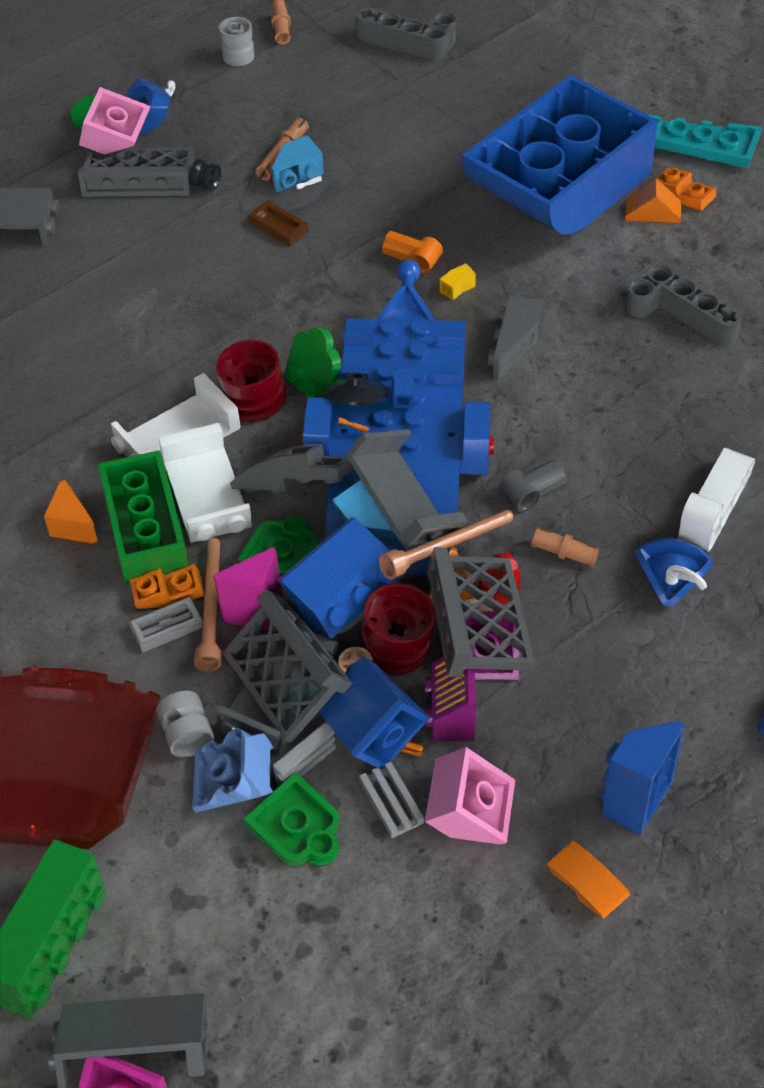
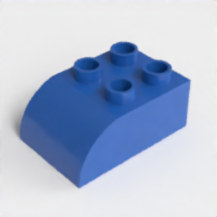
(565, 155)

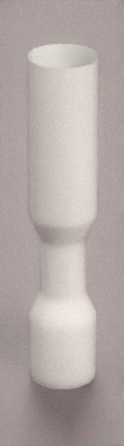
(309, 182)

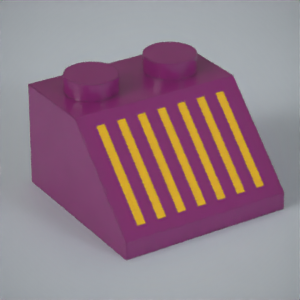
(452, 703)

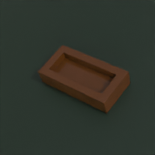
(278, 223)

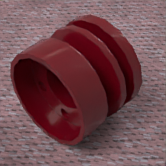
(252, 379)
(398, 627)

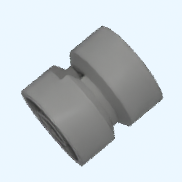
(236, 41)
(184, 723)

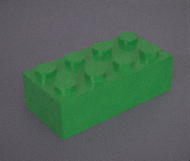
(143, 515)
(46, 925)

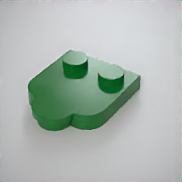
(313, 362)
(289, 539)
(296, 824)

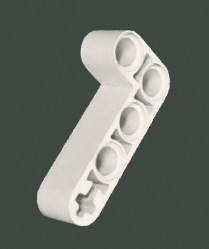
(709, 510)

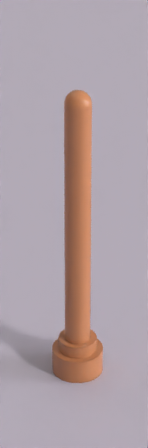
(395, 562)
(207, 654)

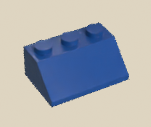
(336, 578)
(640, 774)

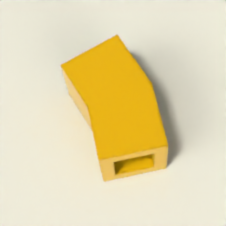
(457, 281)

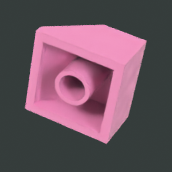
(112, 122)
(470, 798)

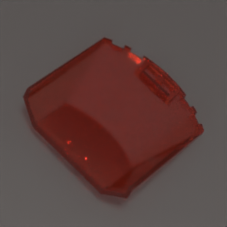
(69, 754)

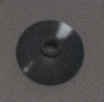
(356, 390)

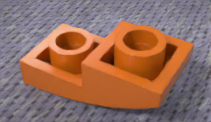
(690, 193)
(161, 590)
(589, 879)

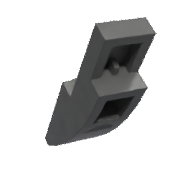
(290, 466)

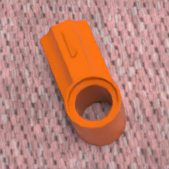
(403, 247)

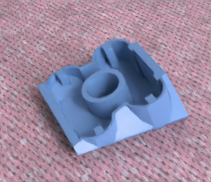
(231, 770)

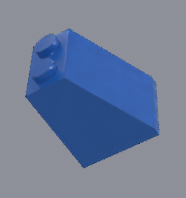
(373, 715)

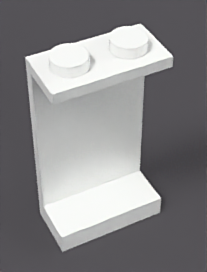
(203, 409)
(201, 483)

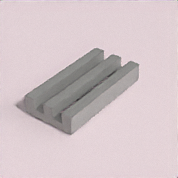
(168, 628)
(305, 754)
(379, 777)

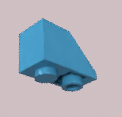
(297, 163)
(359, 504)

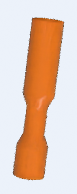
(354, 425)

